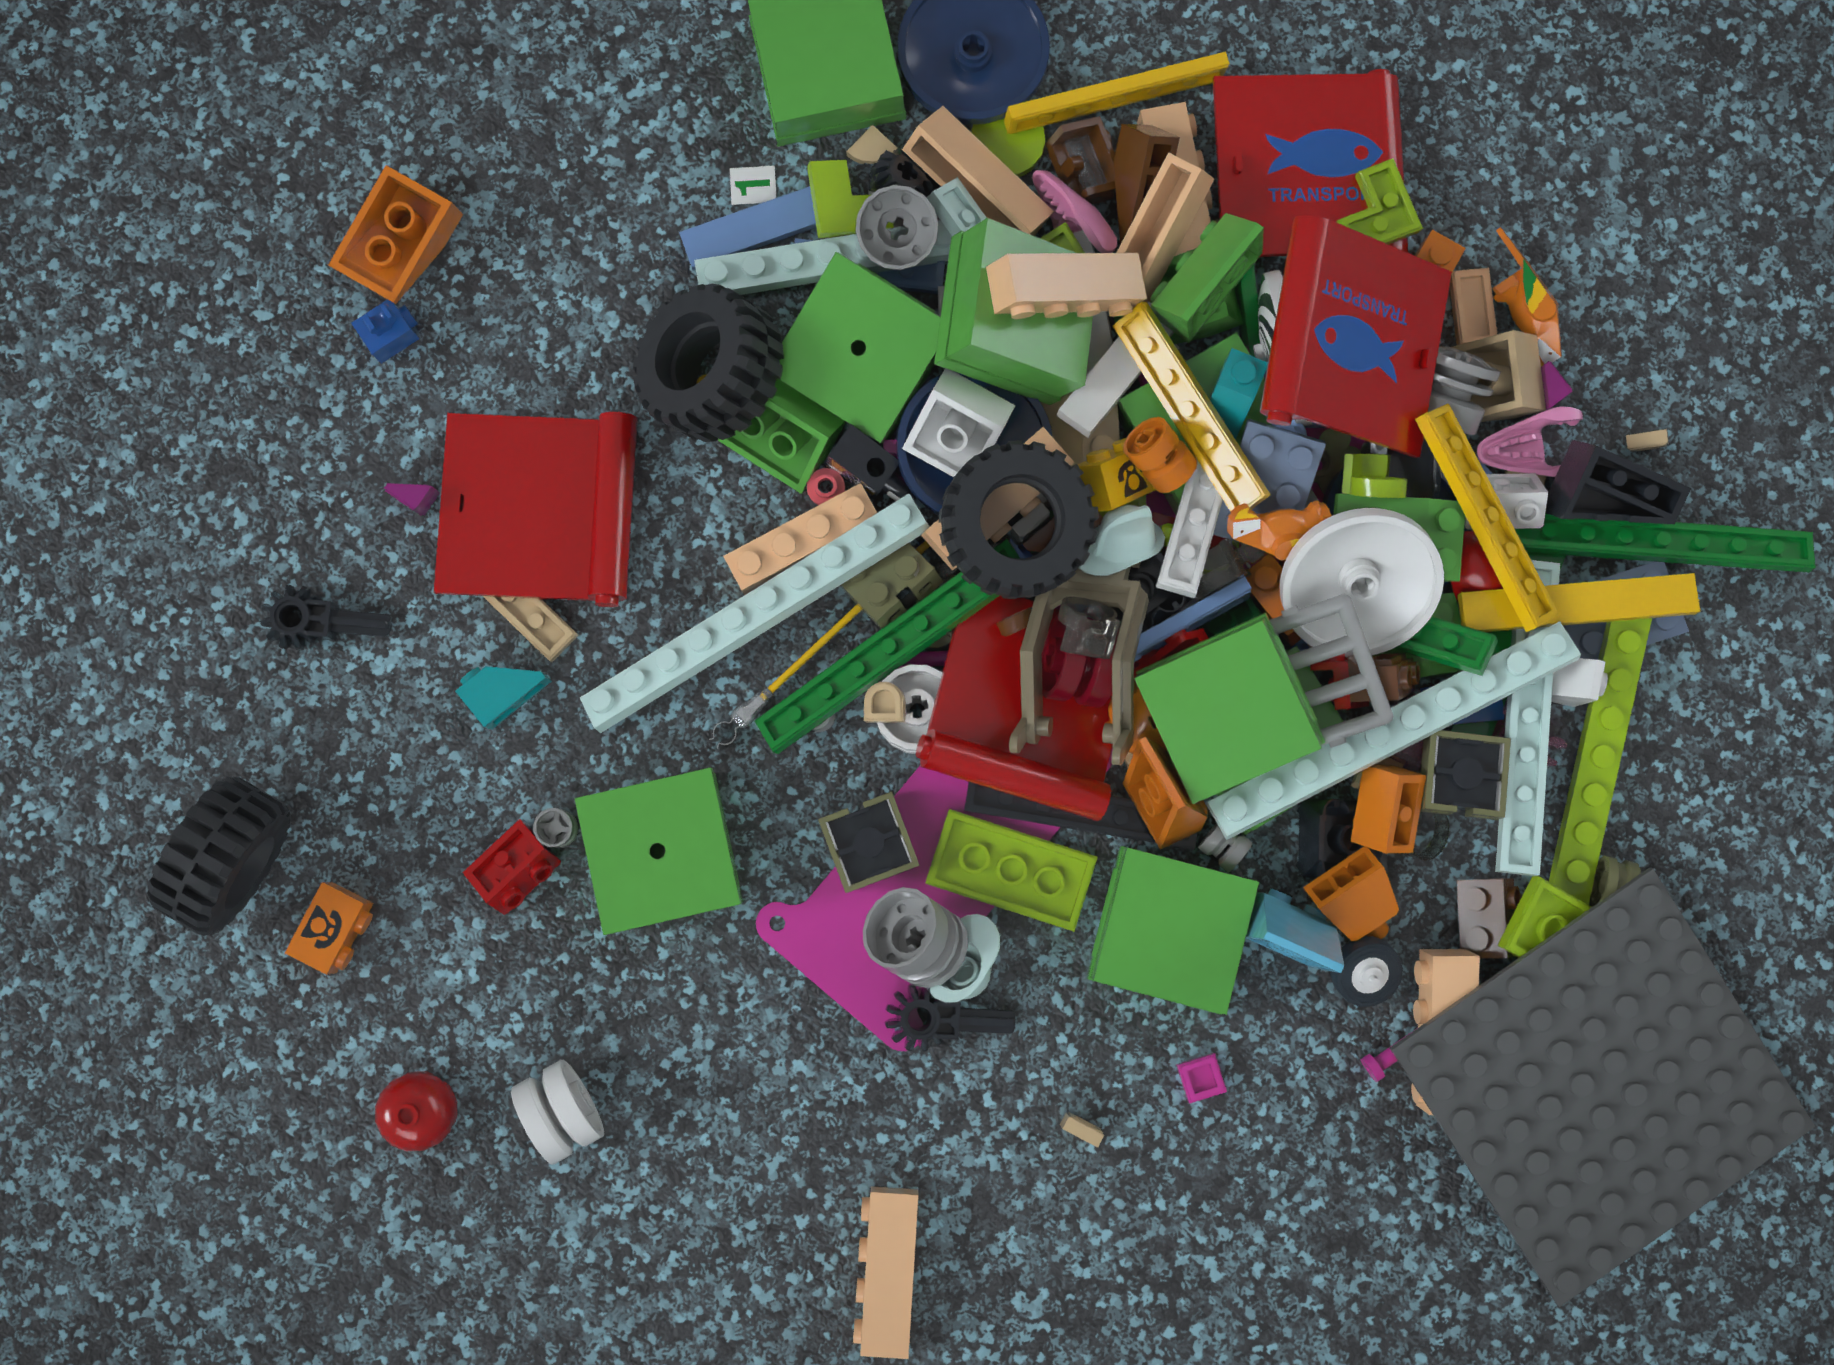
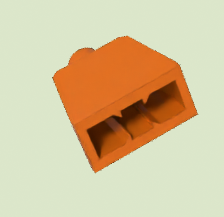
(1356, 896)

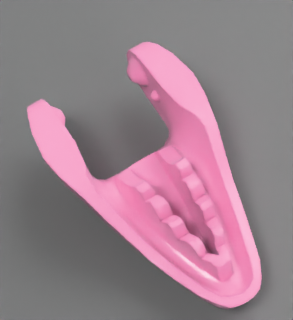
(1074, 210)
(1521, 445)

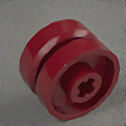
(1074, 674)

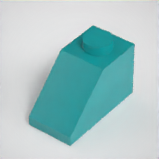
(1237, 388)
(499, 692)

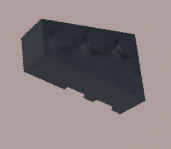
(1609, 487)

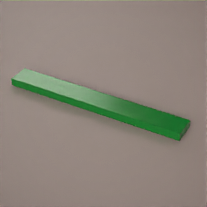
(1674, 543)
(874, 659)

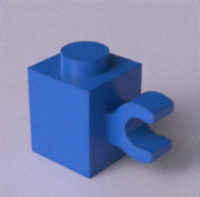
(386, 330)

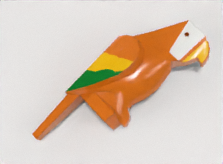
(1531, 304)
(1275, 530)

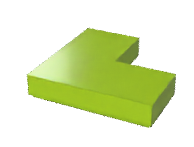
(833, 200)
(1389, 209)

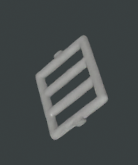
(1355, 642)

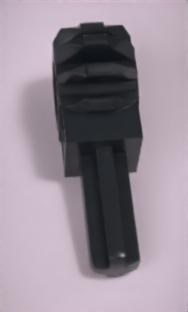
(319, 619)
(943, 1020)

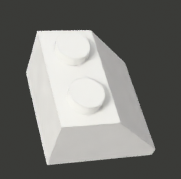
(957, 423)

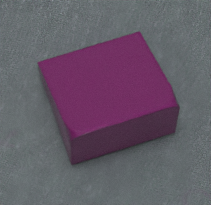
(1554, 385)
(416, 497)

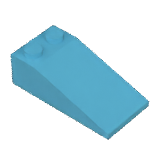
(1295, 932)

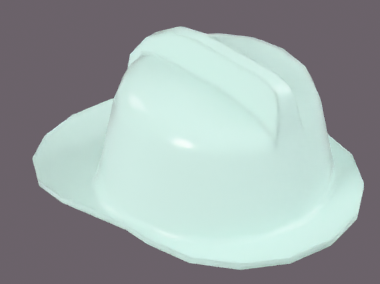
(1123, 540)
(976, 969)

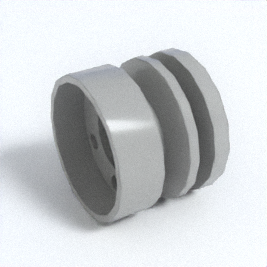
(886, 206)
(1457, 381)
(915, 937)

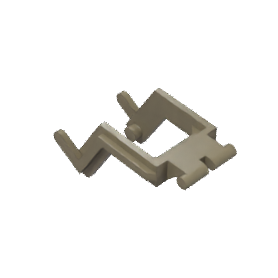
(1112, 591)

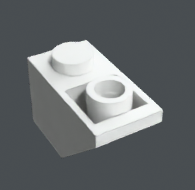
(1579, 682)

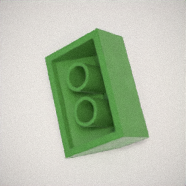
(1207, 275)
(789, 437)

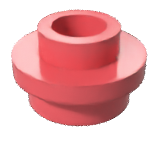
(821, 475)

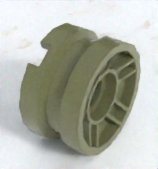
(1611, 876)

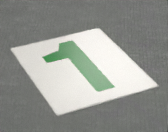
(752, 184)

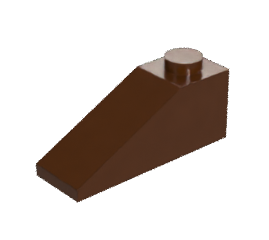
(1136, 164)

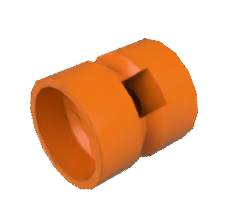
(1160, 455)

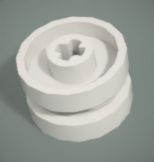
(919, 686)
(557, 1112)

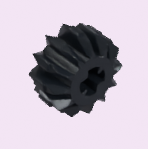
(899, 170)

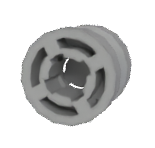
(549, 825)
(1214, 845)

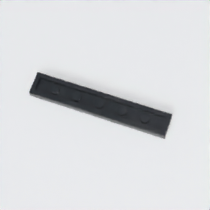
(1119, 820)

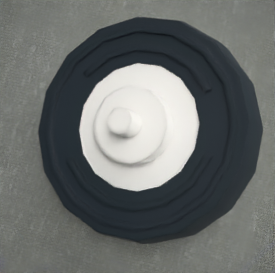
(1369, 972)

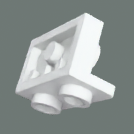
(1521, 497)

